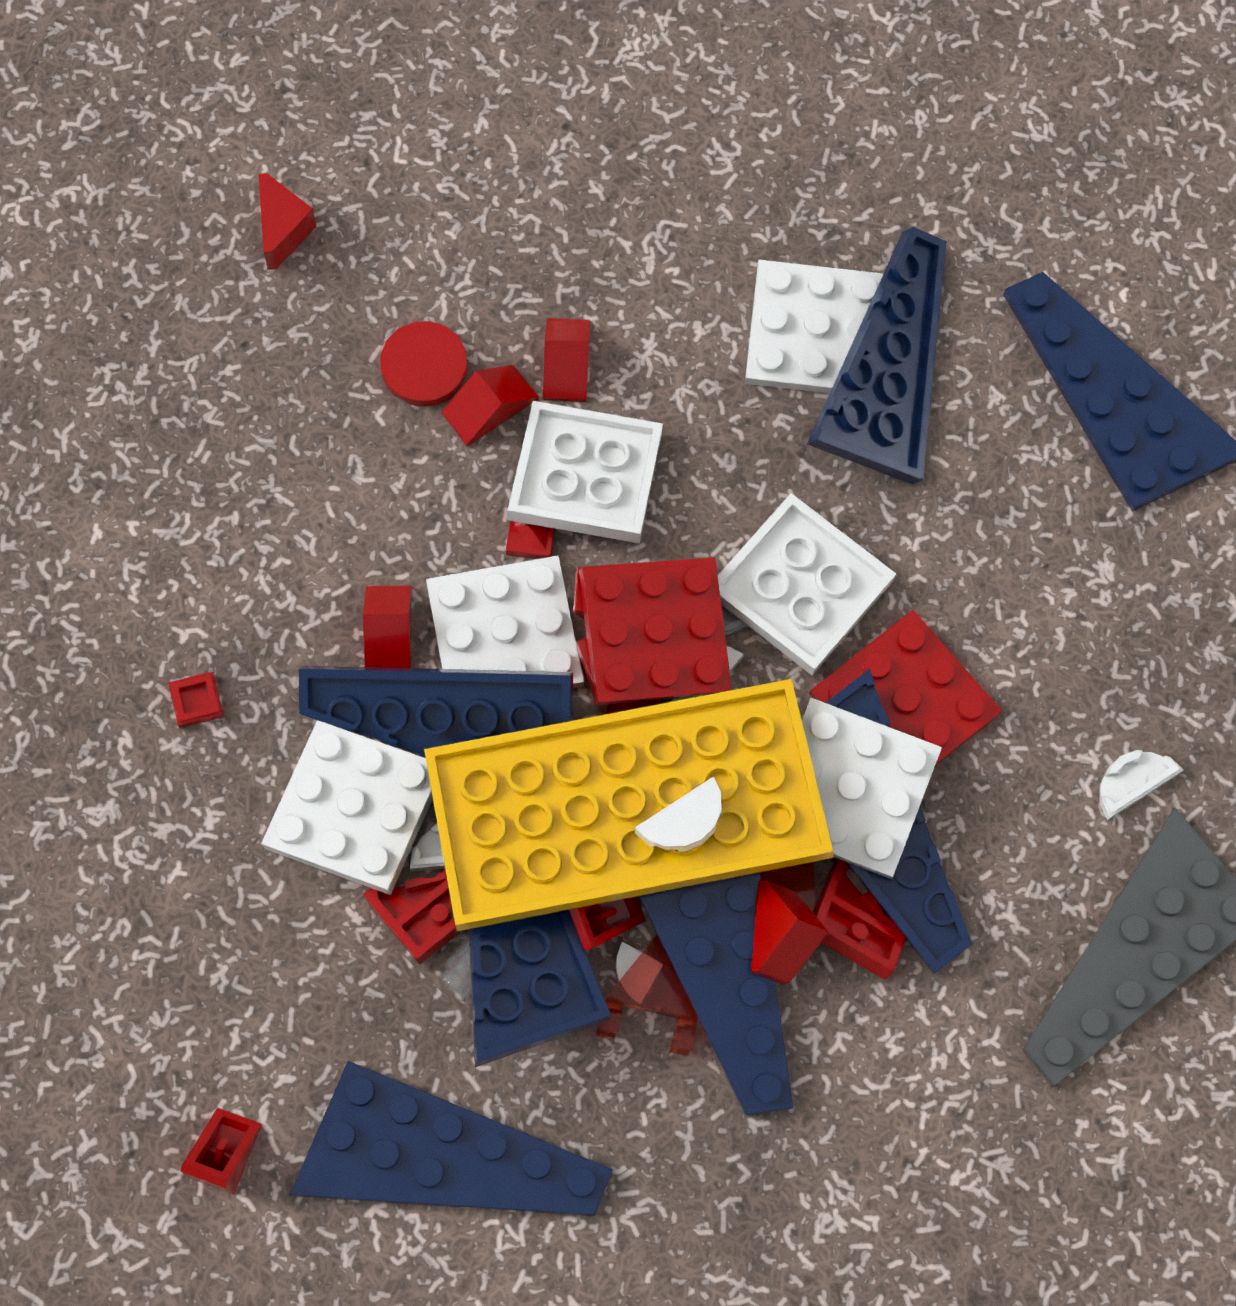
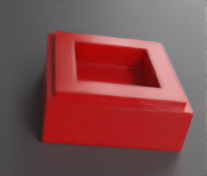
(196, 699)

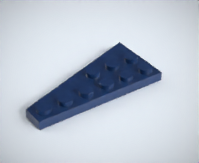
(886, 381)
(1131, 414)
(433, 706)
(918, 893)
(710, 946)
(530, 985)
(417, 1149)

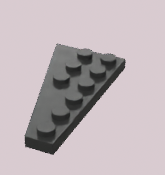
(1155, 937)

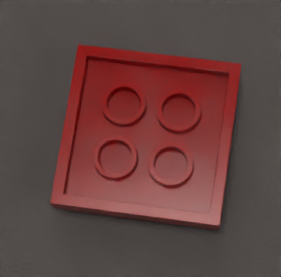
(654, 630)
(918, 686)

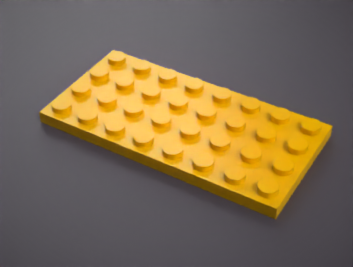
(553, 809)

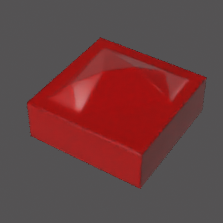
(529, 540)

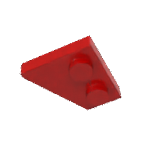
(417, 914)
(857, 924)

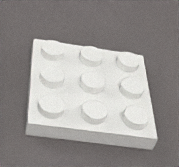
(805, 323)
(585, 472)
(802, 583)
(505, 619)
(867, 784)
(352, 807)

